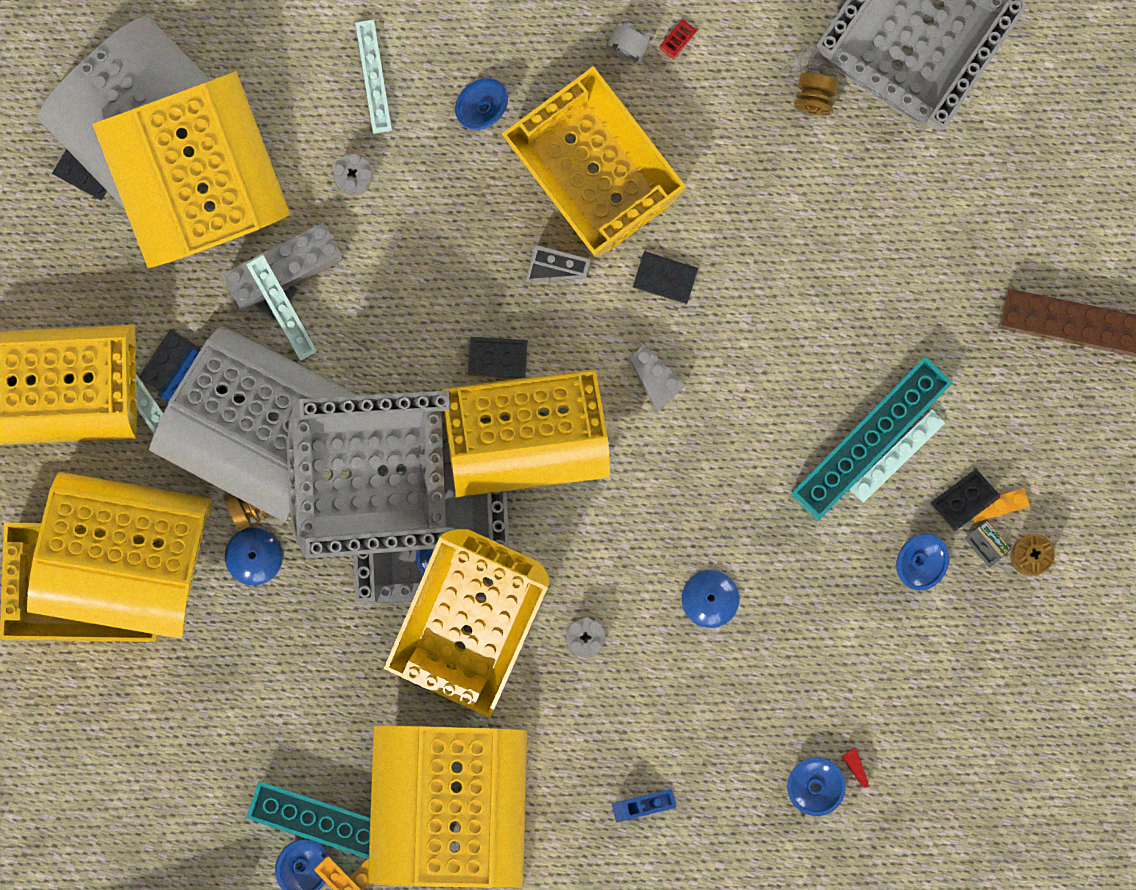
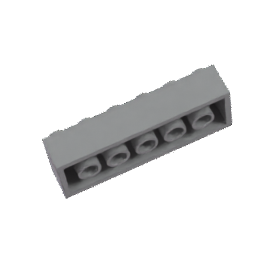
(289, 262)

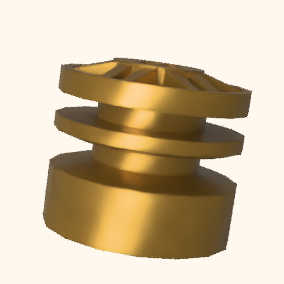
(816, 92)
(241, 511)
(1028, 565)

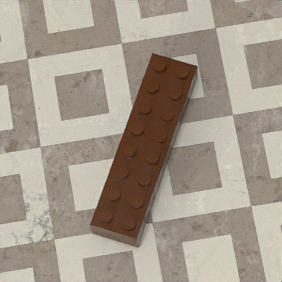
(1069, 322)

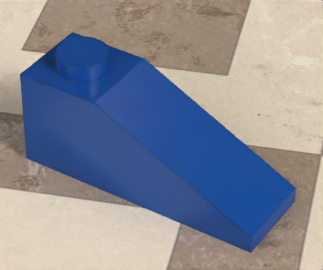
(643, 805)

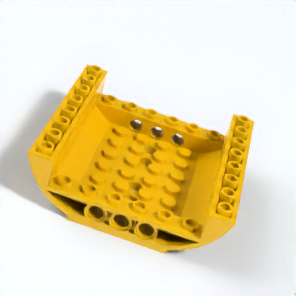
(162, 183)
(111, 576)
(416, 806)

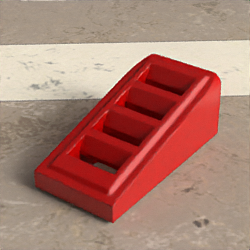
(674, 53)
(854, 763)

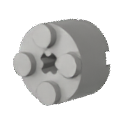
(628, 43)
(357, 165)
(577, 630)

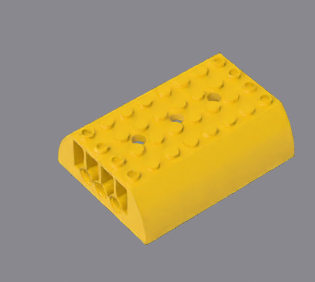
(604, 137)

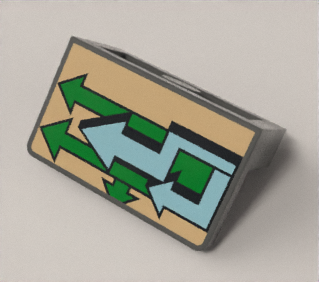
(988, 543)

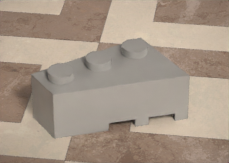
(556, 265)
(656, 378)

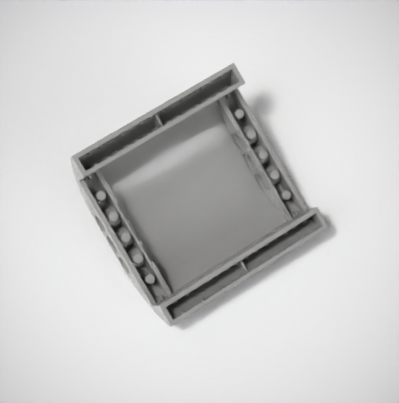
(119, 75)

